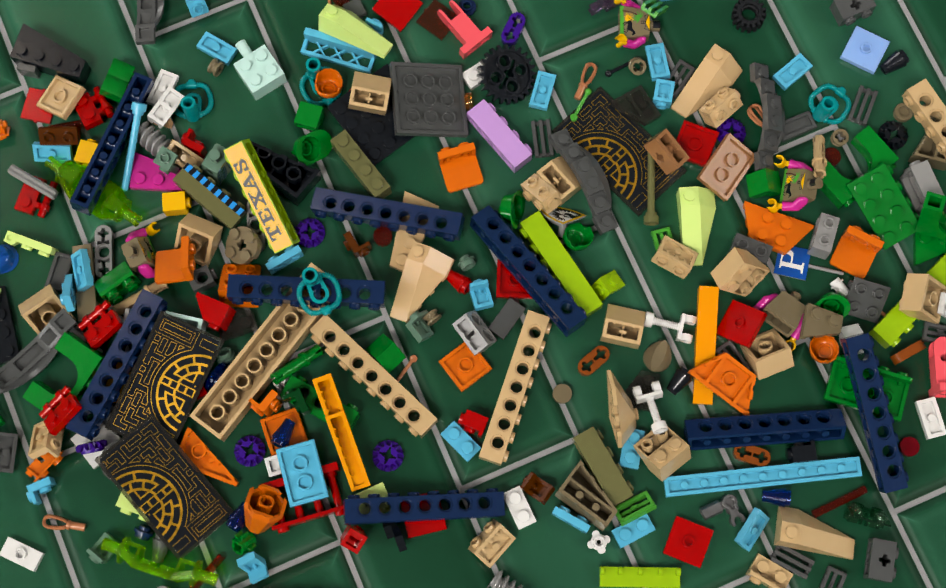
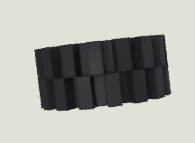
(745, 24)

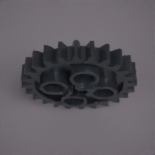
(521, 82)

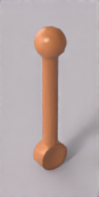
(413, 358)

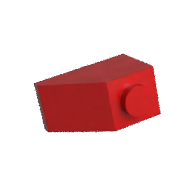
(215, 313)

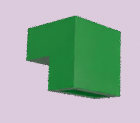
(309, 116)
(763, 183)
(386, 353)

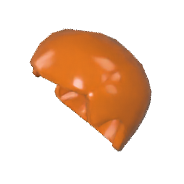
(328, 83)
(824, 349)

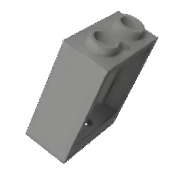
(917, 181)

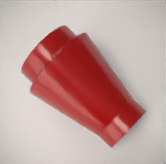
(459, 282)

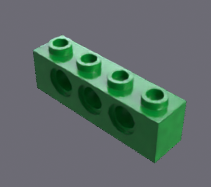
(301, 383)

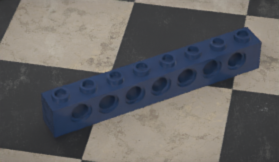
(110, 147)
(324, 197)
(528, 279)
(238, 283)
(107, 369)
(870, 424)
(764, 429)
(495, 507)

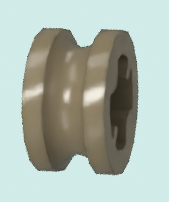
(637, 60)
(215, 67)
(835, 141)
(432, 317)

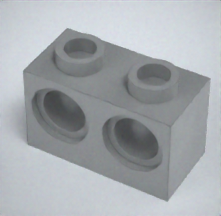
(823, 236)
(474, 332)

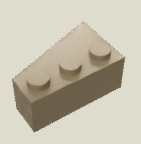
(927, 151)
(586, 497)

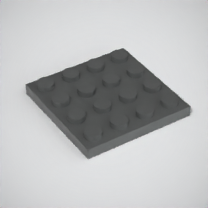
(428, 100)

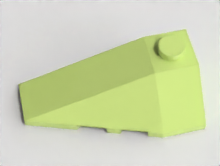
(353, 30)
(695, 215)

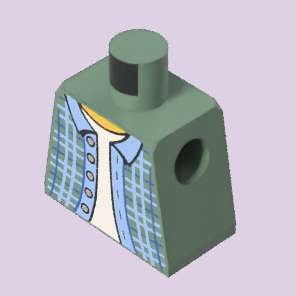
(216, 164)

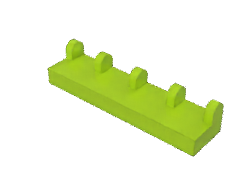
(639, 577)

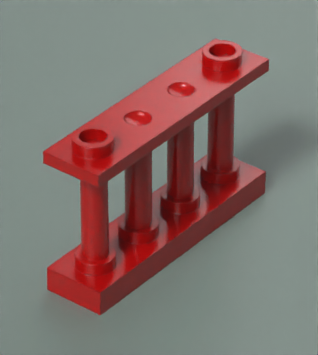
(329, 472)

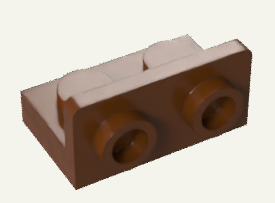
(59, 135)

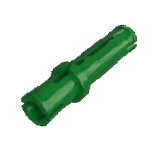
(303, 360)

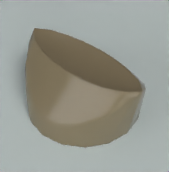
(658, 356)

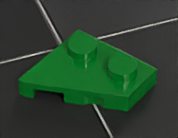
(926, 248)

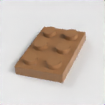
(726, 167)

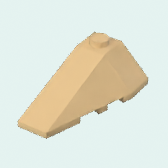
(713, 74)
(421, 275)
(621, 411)
(806, 533)

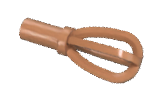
(582, 86)
(754, 118)
(69, 524)

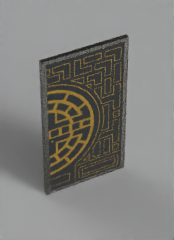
(619, 149)
(166, 376)
(164, 486)

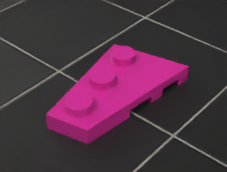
(148, 177)

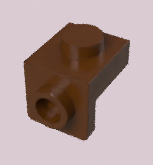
(351, 244)
(537, 488)

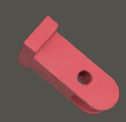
(465, 30)
(937, 368)

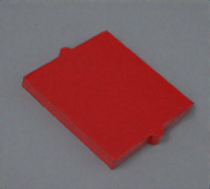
(31, 111)

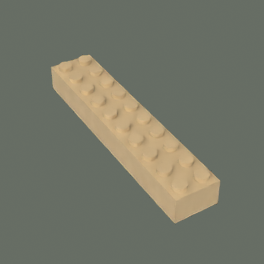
(251, 369)

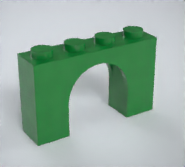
(874, 152)
(932, 216)
(86, 361)

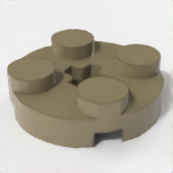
(234, 241)

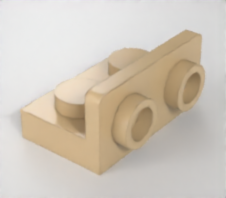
(674, 257)
(44, 442)
(491, 542)
(768, 573)

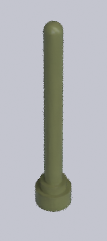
(651, 217)

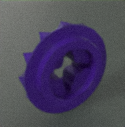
(737, 127)
(316, 238)
(91, 447)
(252, 459)
(391, 464)

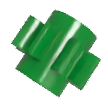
(244, 542)

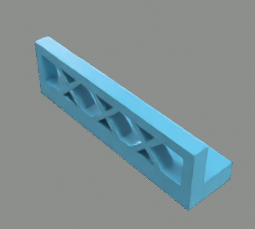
(328, 41)

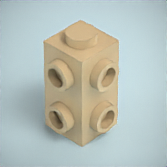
(720, 107)
(541, 194)

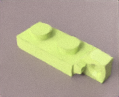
(28, 244)

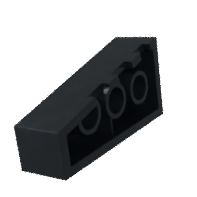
(49, 56)
(287, 176)

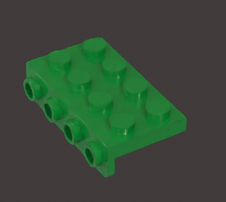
(884, 204)
(840, 390)

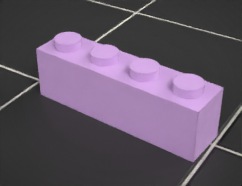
(499, 135)

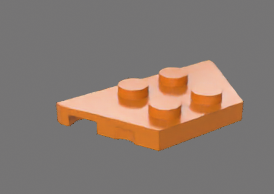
(774, 228)
(727, 380)

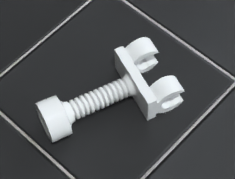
(651, 320)
(659, 426)

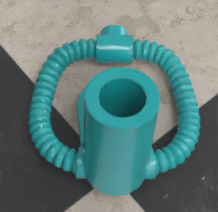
(313, 67)
(829, 105)
(191, 110)
(311, 278)

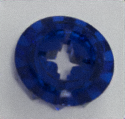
(215, 375)

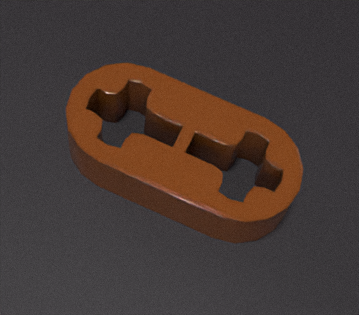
(908, 352)
(596, 364)
(750, 459)

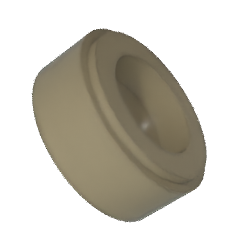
(902, 113)
(562, 393)

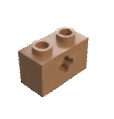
(666, 151)

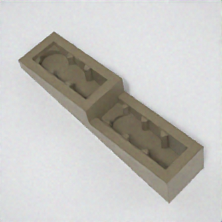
(88, 299)

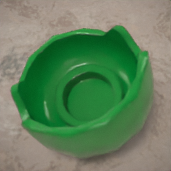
(578, 236)

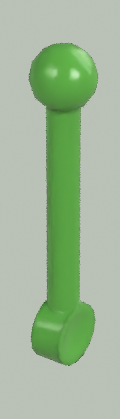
(574, 117)

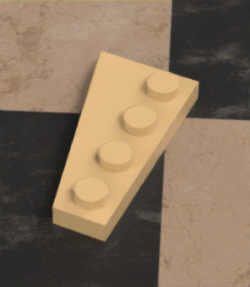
(403, 240)

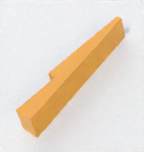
(705, 338)
(341, 432)

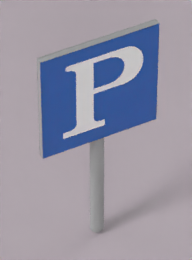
(796, 264)

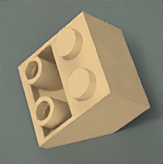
(369, 93)
(560, 177)
(739, 272)
(623, 326)
(663, 453)

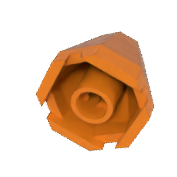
(263, 508)

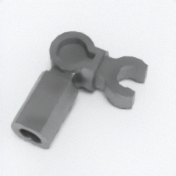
(728, 503)

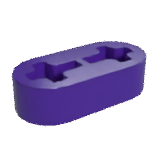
(509, 27)

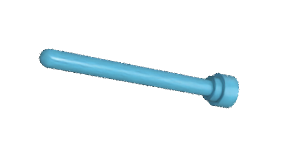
(138, 110)

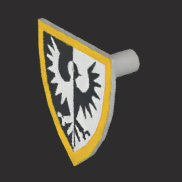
(562, 217)

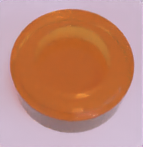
(469, 102)

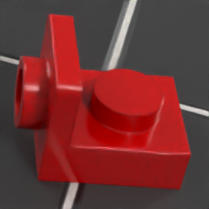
(195, 146)

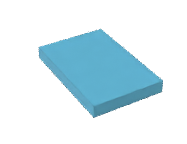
(302, 473)

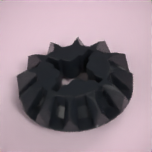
(895, 143)

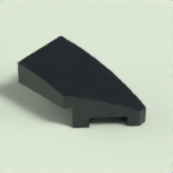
(392, 530)

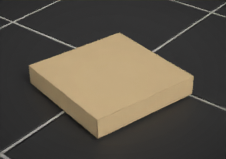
(61, 97)

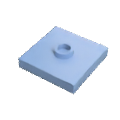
(864, 50)

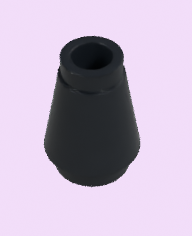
(896, 61)
(679, 380)

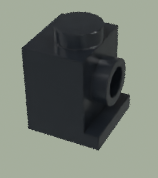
(801, 452)

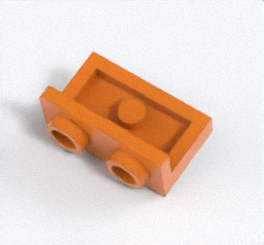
(270, 404)

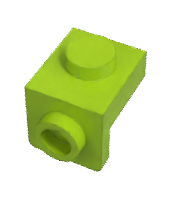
(608, 285)

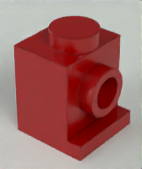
(473, 422)
(353, 538)

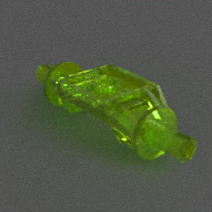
(112, 197)
(176, 575)

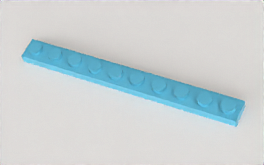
(762, 476)

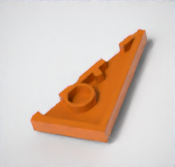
(205, 459)

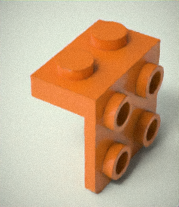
(460, 167)
(856, 251)
(176, 264)
(241, 270)

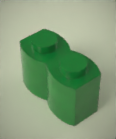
(117, 80)

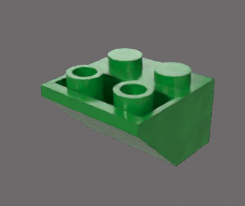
(117, 283)

